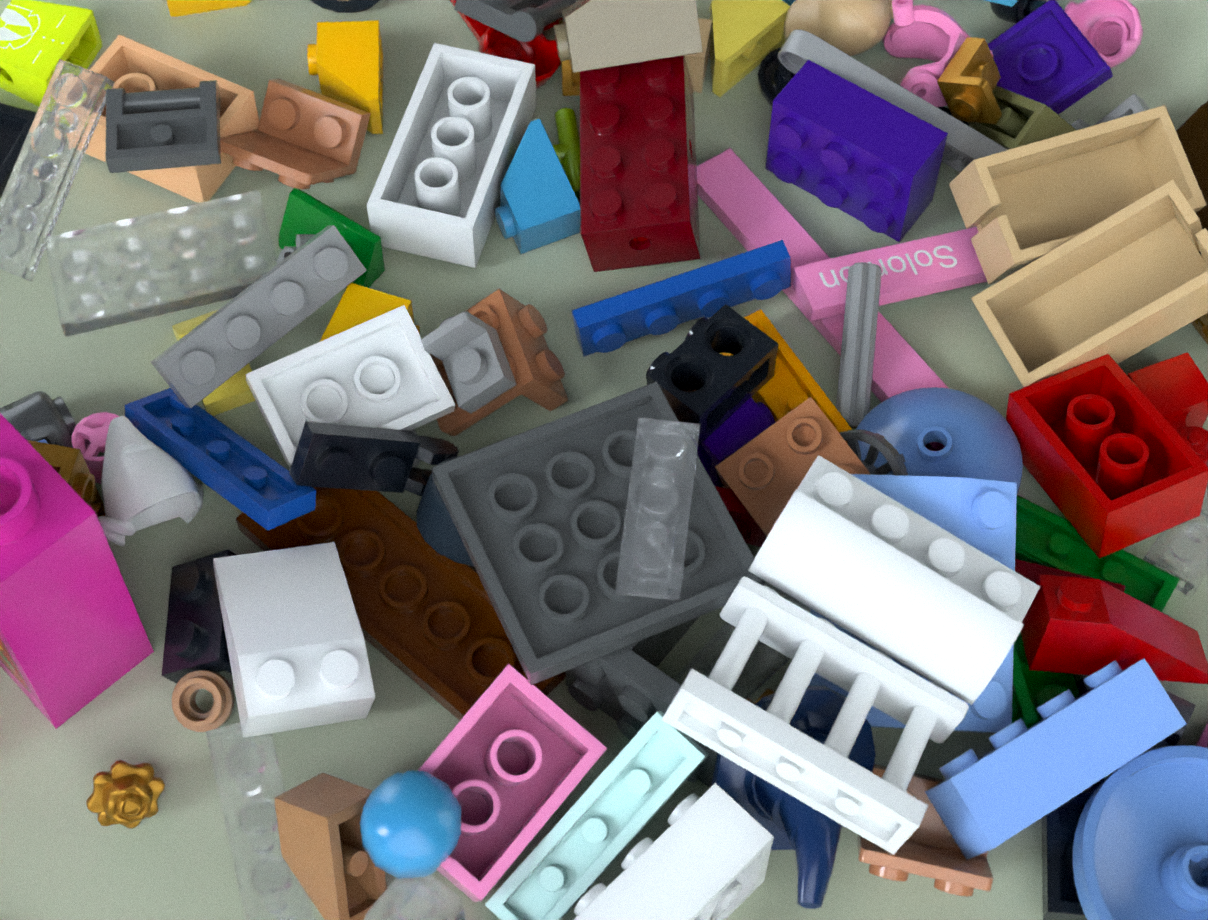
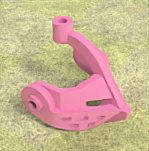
(931, 37)

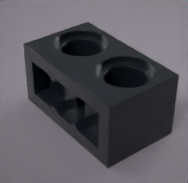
(719, 380)

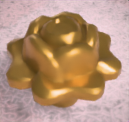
(125, 794)

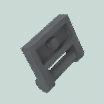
(516, 18)
(163, 128)

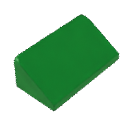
(310, 216)

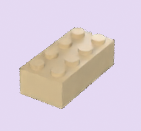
(1065, 184)
(1103, 289)

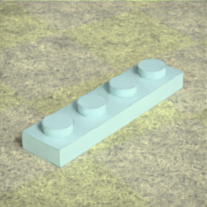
(599, 824)

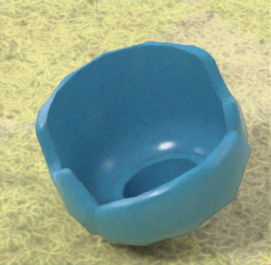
(410, 824)

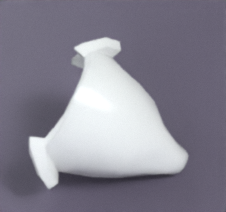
(142, 484)

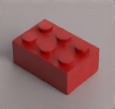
(1106, 455)

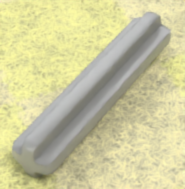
(858, 342)

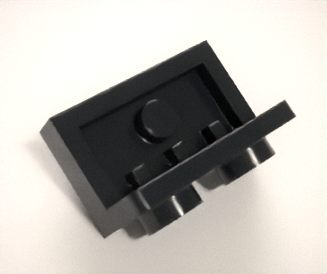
(194, 621)

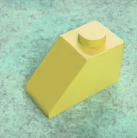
(742, 38)

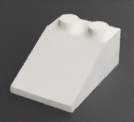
(293, 639)

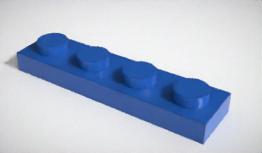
(682, 298)
(221, 459)

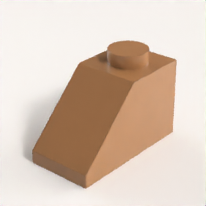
(325, 846)

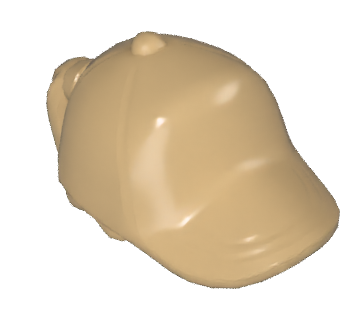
(845, 24)

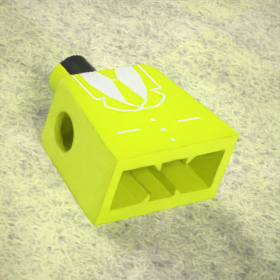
(36, 38)

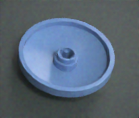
(1146, 839)

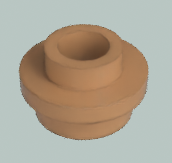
(185, 705)

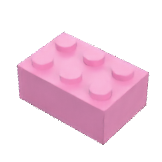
(510, 772)

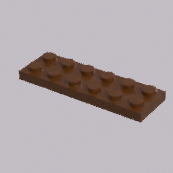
(408, 598)

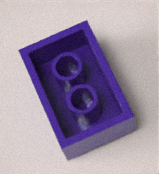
(854, 150)

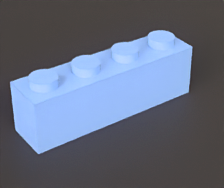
(1055, 758)

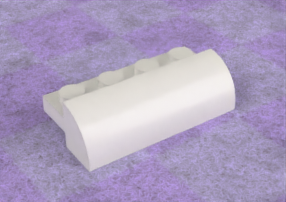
(895, 580)

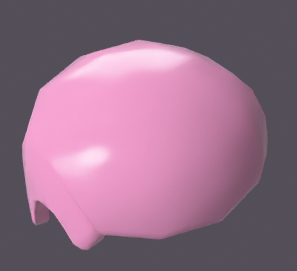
(1109, 26)

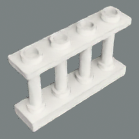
(794, 761)

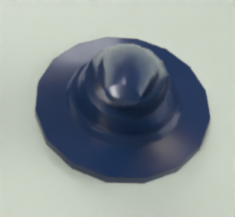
(787, 818)

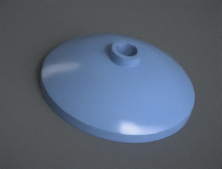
(973, 432)

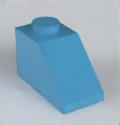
(537, 195)

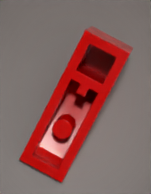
(1088, 624)

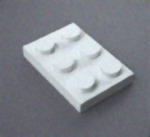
(356, 378)

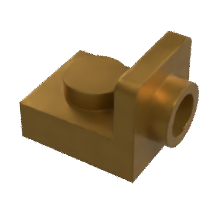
(970, 82)

